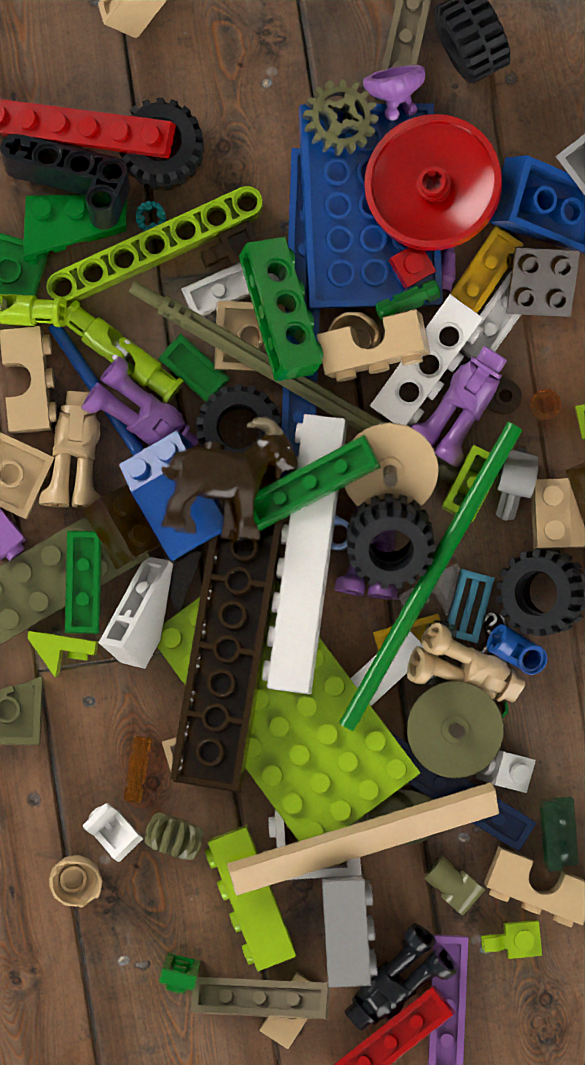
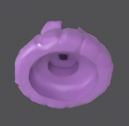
(395, 87)

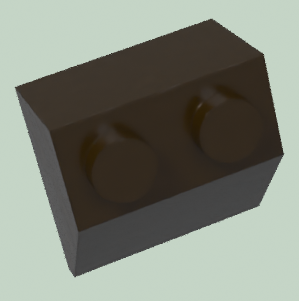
(121, 526)

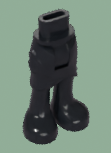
(390, 990)

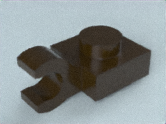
(231, 245)

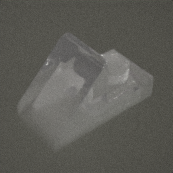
(442, 591)

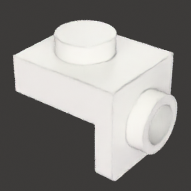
(508, 771)
(112, 831)

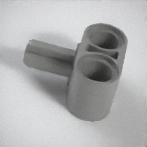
(515, 480)

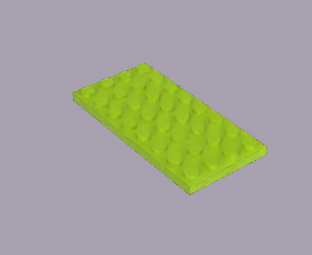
(299, 752)

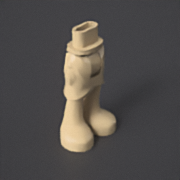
(75, 436)
(478, 669)

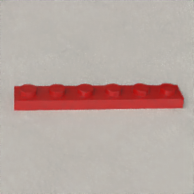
(87, 128)

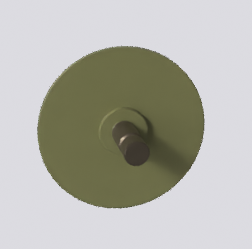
(455, 729)

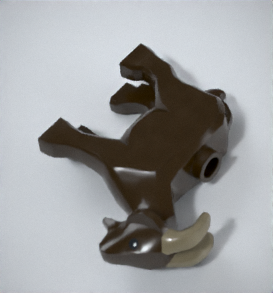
(227, 477)

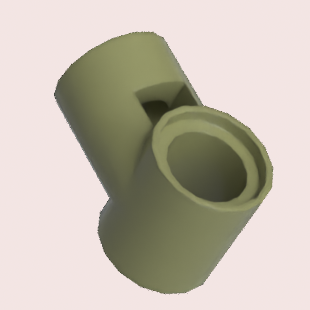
(456, 887)

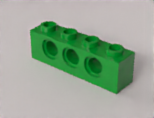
(285, 358)

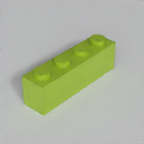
(255, 911)

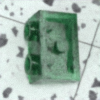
(558, 832)

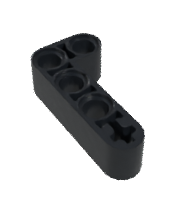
(27, 160)

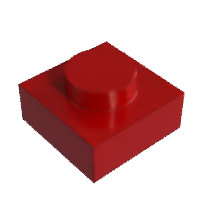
(411, 266)

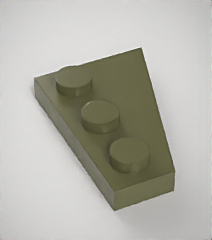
(21, 713)

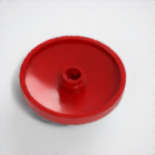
(433, 182)

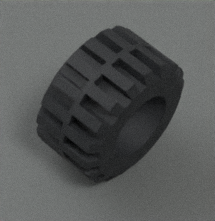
(472, 37)
(183, 162)
(226, 401)
(390, 566)
(517, 599)

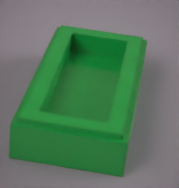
(193, 367)

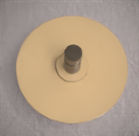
(406, 465)

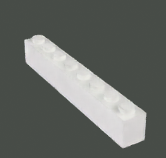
(304, 569)

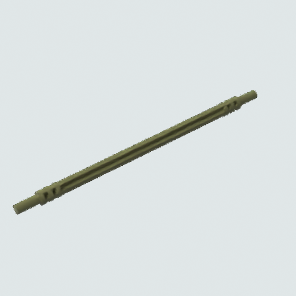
(259, 361)

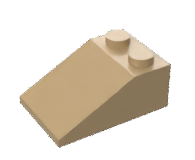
(556, 516)

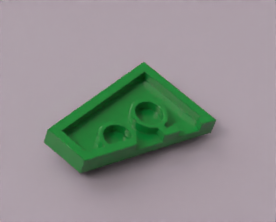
(59, 222)

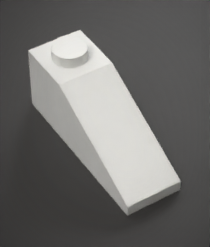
(140, 615)

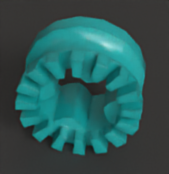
(148, 207)

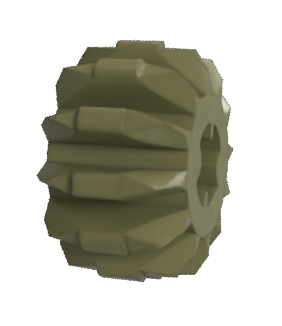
(174, 836)

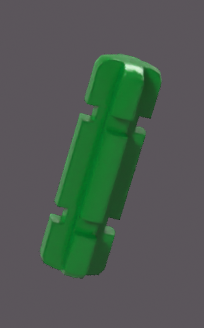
(408, 299)

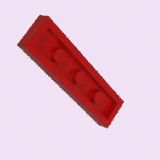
(402, 1031)

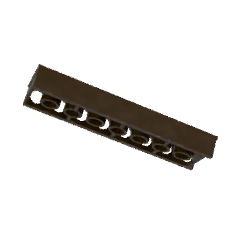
(226, 660)

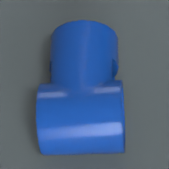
(512, 646)

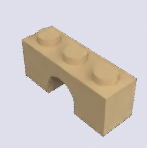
(403, 341)
(33, 409)
(510, 878)

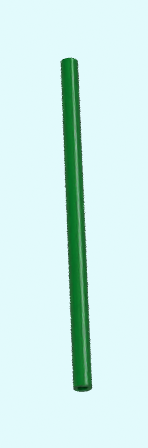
(428, 581)

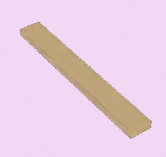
(363, 838)

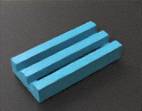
(476, 577)

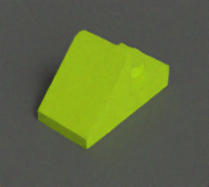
(51, 648)

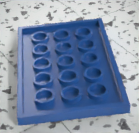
(341, 238)

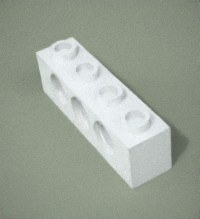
(453, 315)

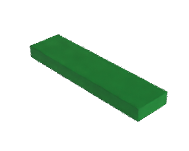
(314, 481)

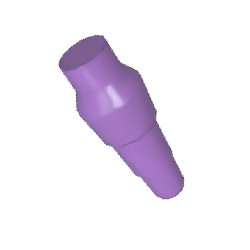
(448, 269)

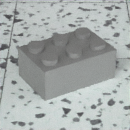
(348, 931)

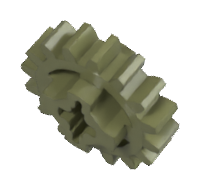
(328, 112)

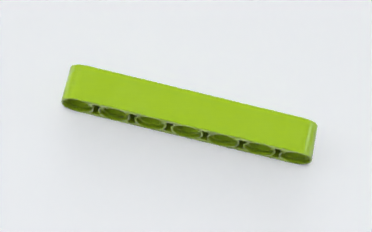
(167, 233)

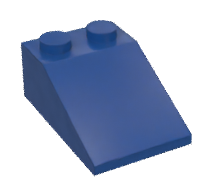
(541, 203)
(153, 491)

